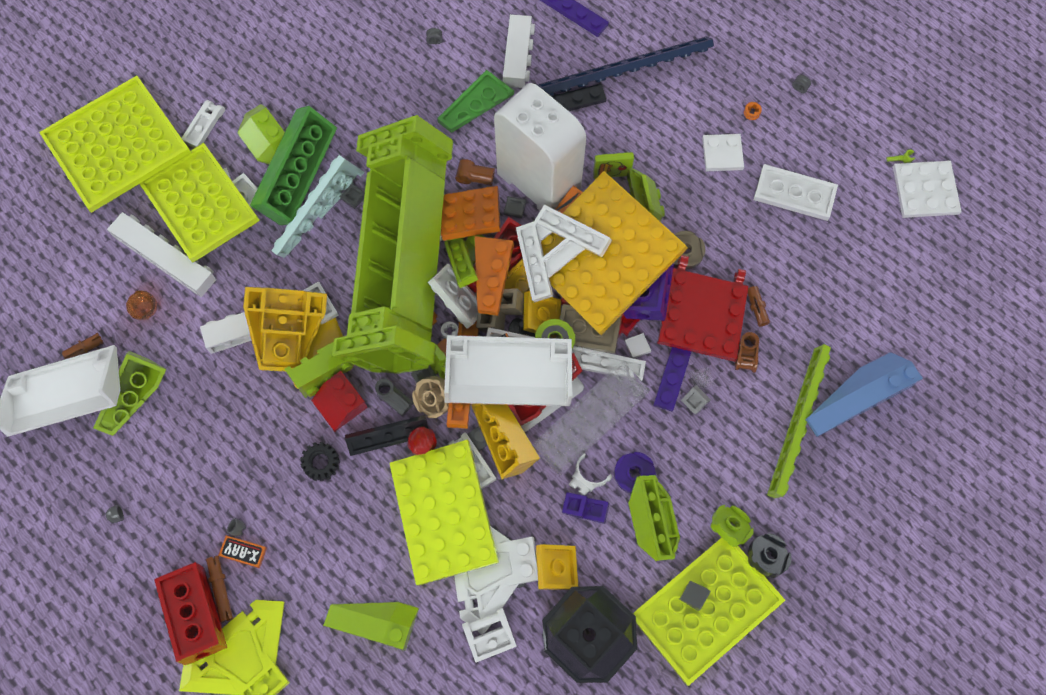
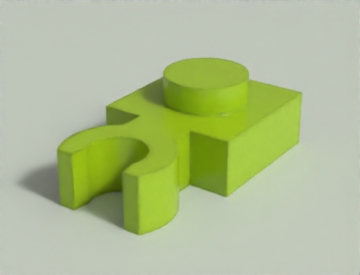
(439, 363)

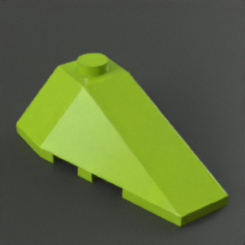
(138, 380)
(379, 622)

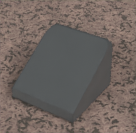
(695, 595)

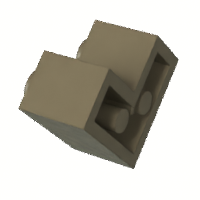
(511, 304)

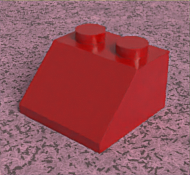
(338, 401)

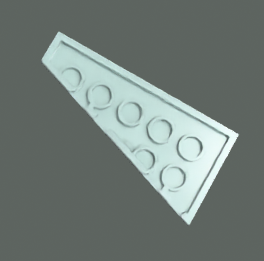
(319, 202)

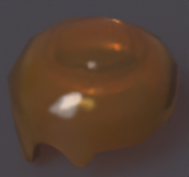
(139, 302)

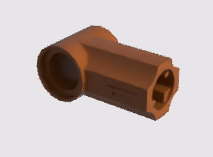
(469, 172)

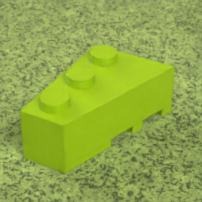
(317, 370)

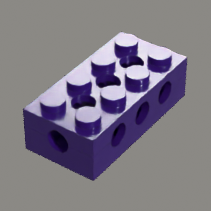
(654, 301)

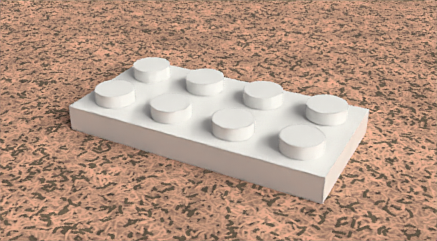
(795, 192)

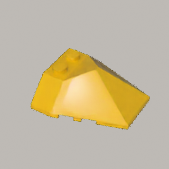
(282, 324)

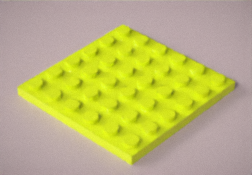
(114, 143)

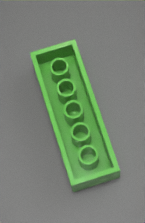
(293, 166)

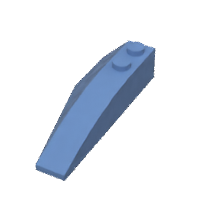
(864, 390)

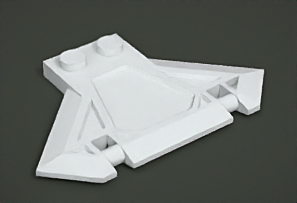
(497, 582)

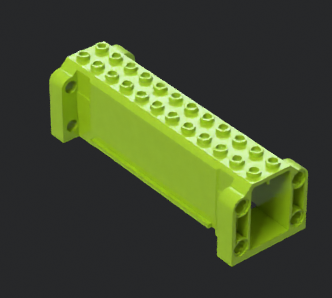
(397, 248)

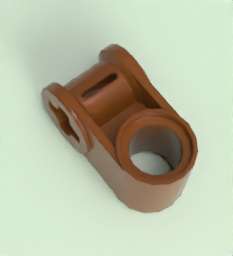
(748, 356)

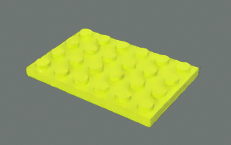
(199, 203)
(443, 513)
(735, 606)

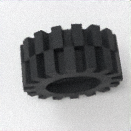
(311, 453)

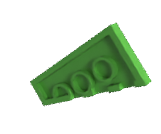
(476, 100)

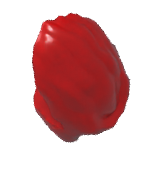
(421, 440)

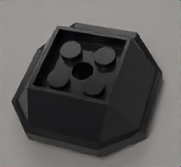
(614, 629)

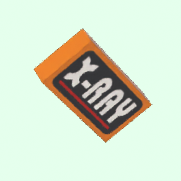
(242, 551)

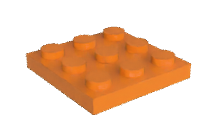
(470, 213)

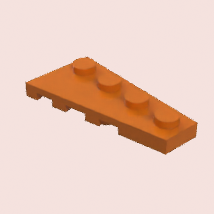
(492, 267)

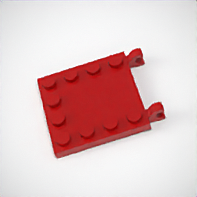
(704, 313)

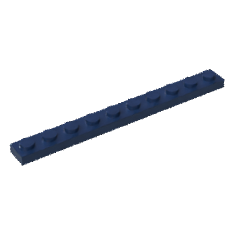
(631, 64)

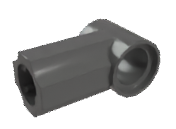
(394, 397)

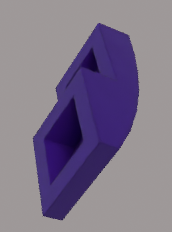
(585, 507)

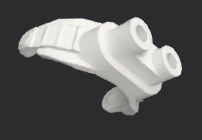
(583, 485)

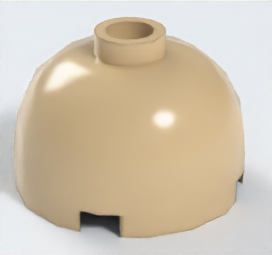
(430, 397)

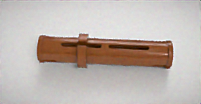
(219, 588)

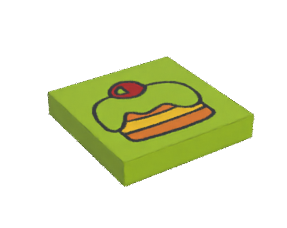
(613, 164)

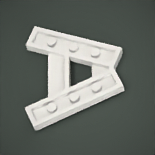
(541, 267)

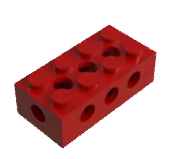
(204, 614)

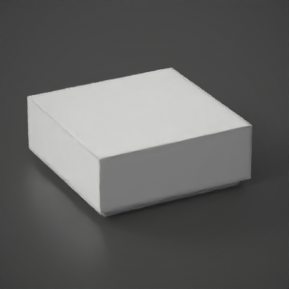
(637, 346)

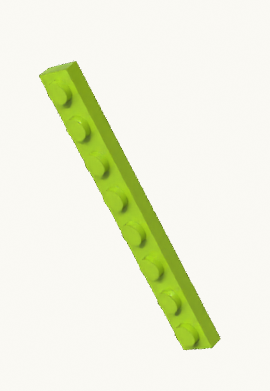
(797, 427)

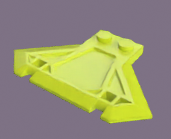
(248, 662)

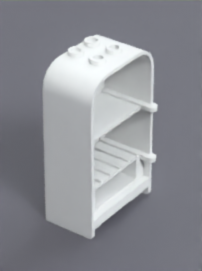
(539, 146)

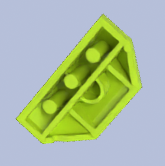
(261, 133)
(645, 192)
(654, 518)

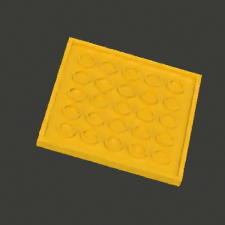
(634, 260)

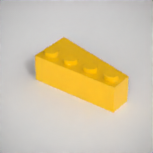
(505, 439)

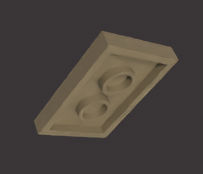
(587, 336)

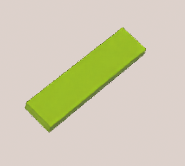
(461, 262)

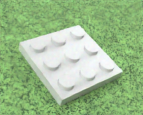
(926, 189)

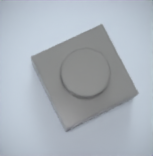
(695, 399)

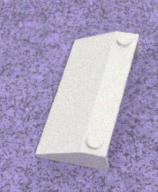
(508, 371)
(60, 391)

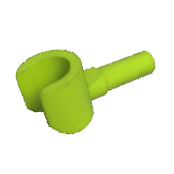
(905, 157)

